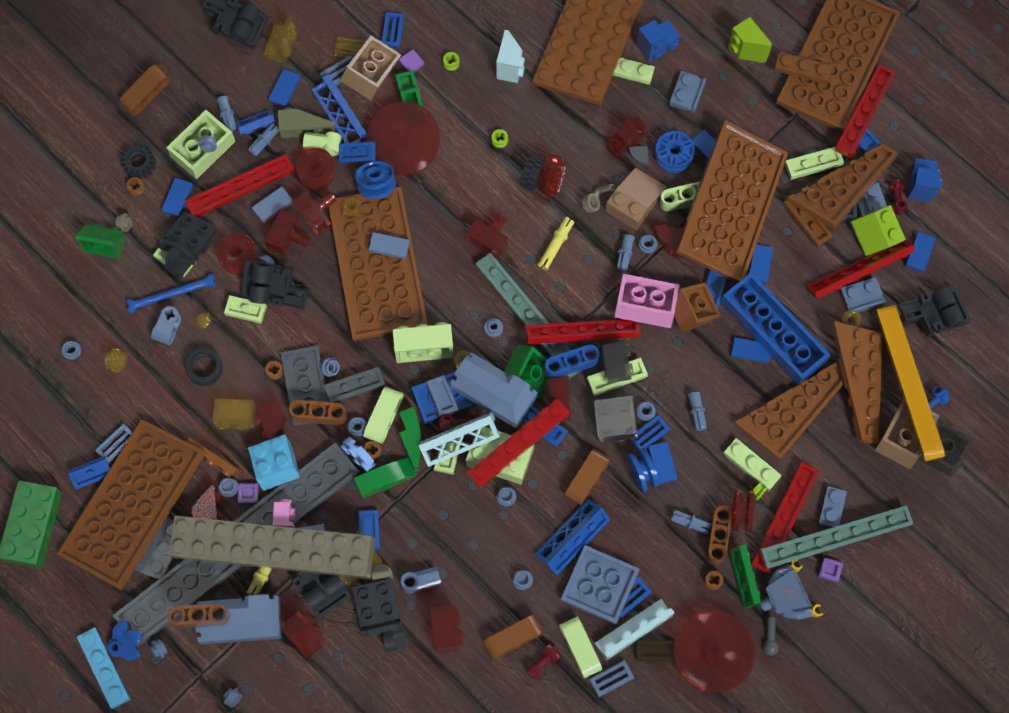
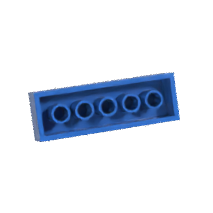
(775, 328)

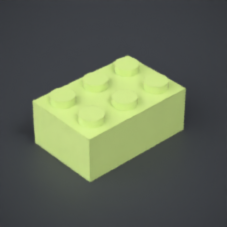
(186, 148)
(423, 342)
(515, 471)

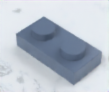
(832, 507)

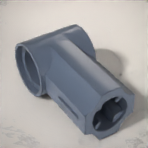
(422, 579)

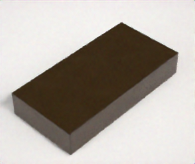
(654, 651)

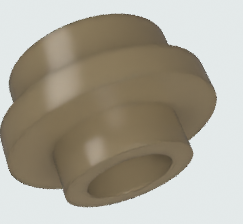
(123, 222)

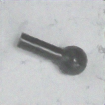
(770, 646)

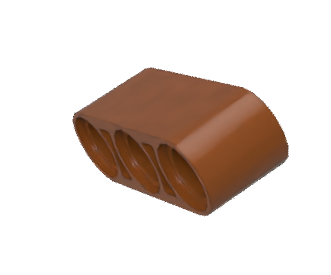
(144, 90)
(309, 408)
(587, 476)
(719, 544)
(208, 615)
(512, 637)

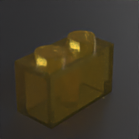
(234, 413)

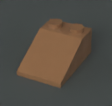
(370, 67)
(634, 198)
(899, 439)

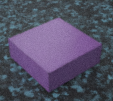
(411, 61)
(248, 493)
(830, 570)

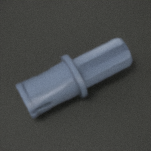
(226, 113)
(264, 139)
(625, 252)
(697, 411)
(691, 521)

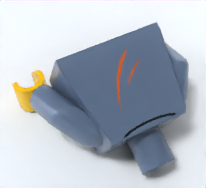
(788, 594)

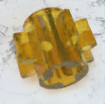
(116, 360)

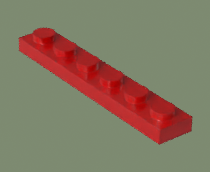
(865, 111)
(240, 186)
(859, 269)
(581, 331)
(518, 443)
(787, 511)

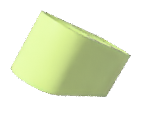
(679, 201)
(383, 415)
(580, 647)

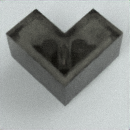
(615, 361)

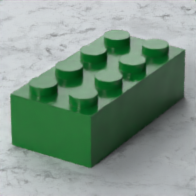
(30, 524)

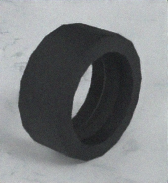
(199, 353)

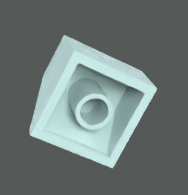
(510, 60)

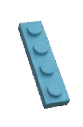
(103, 668)

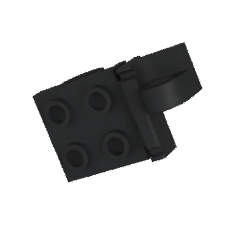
(236, 21)
(185, 242)
(272, 284)
(935, 312)
(321, 591)
(378, 610)

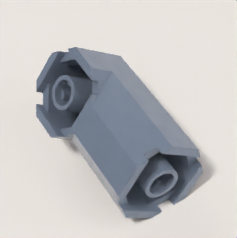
(493, 390)
(249, 620)

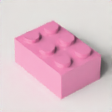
(647, 301)

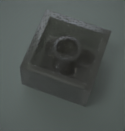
(616, 419)
(955, 448)

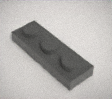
(354, 385)

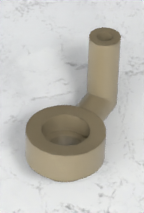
(591, 201)

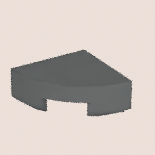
(639, 154)

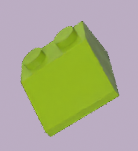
(749, 42)
(877, 230)

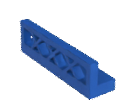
(348, 113)
(575, 537)

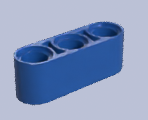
(577, 354)

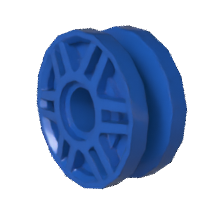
(674, 141)
(375, 180)
(642, 470)

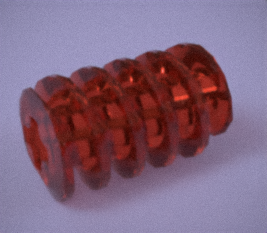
(552, 175)

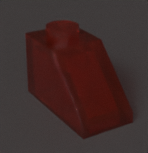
(559, 390)

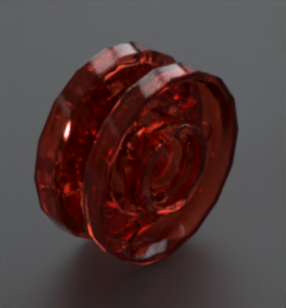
(316, 158)
(230, 244)
(743, 510)

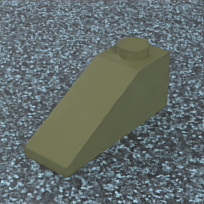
(297, 122)

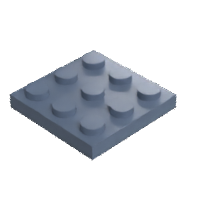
(600, 584)

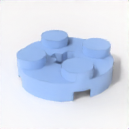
(361, 457)

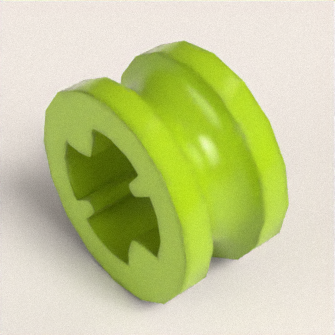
(454, 65)
(501, 143)
(759, 491)

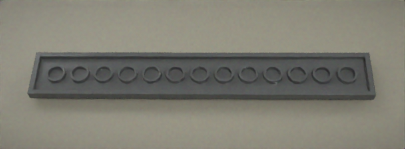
(194, 578)

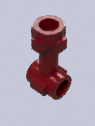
(900, 204)
(447, 421)
(551, 654)

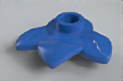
(126, 641)

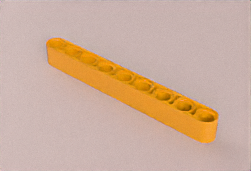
(910, 383)

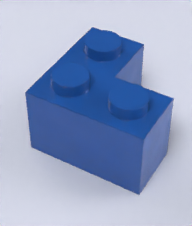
(657, 39)
(924, 180)

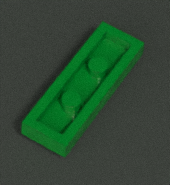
(745, 576)

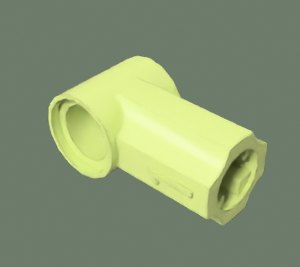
(328, 142)

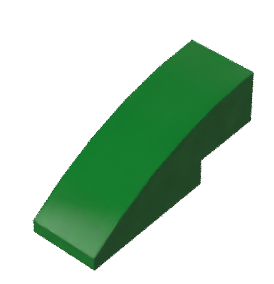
(408, 88)
(411, 436)
(384, 477)

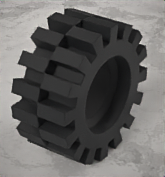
(147, 167)
(531, 174)

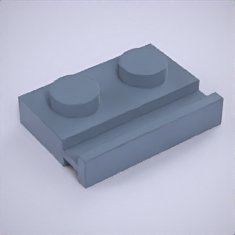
(687, 91)
(871, 201)
(862, 295)

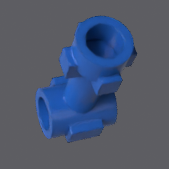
(940, 396)

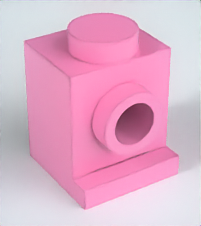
(283, 514)

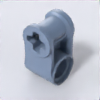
(166, 328)

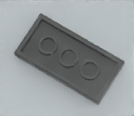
(304, 377)

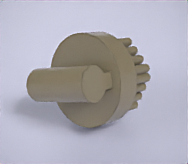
(380, 573)

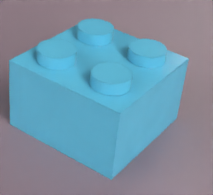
(274, 462)

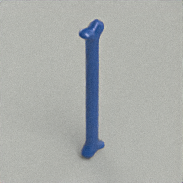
(133, 305)

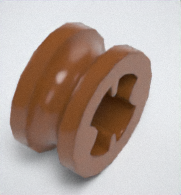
(138, 191)
(269, 367)
(372, 443)
(714, 574)

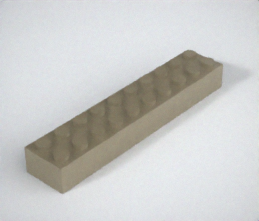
(272, 547)

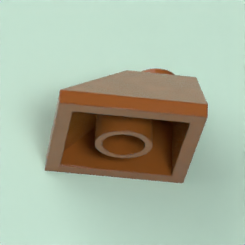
(695, 307)

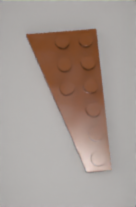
(842, 189)
(861, 372)
(788, 415)

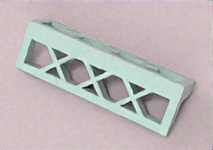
(459, 431)
(634, 629)

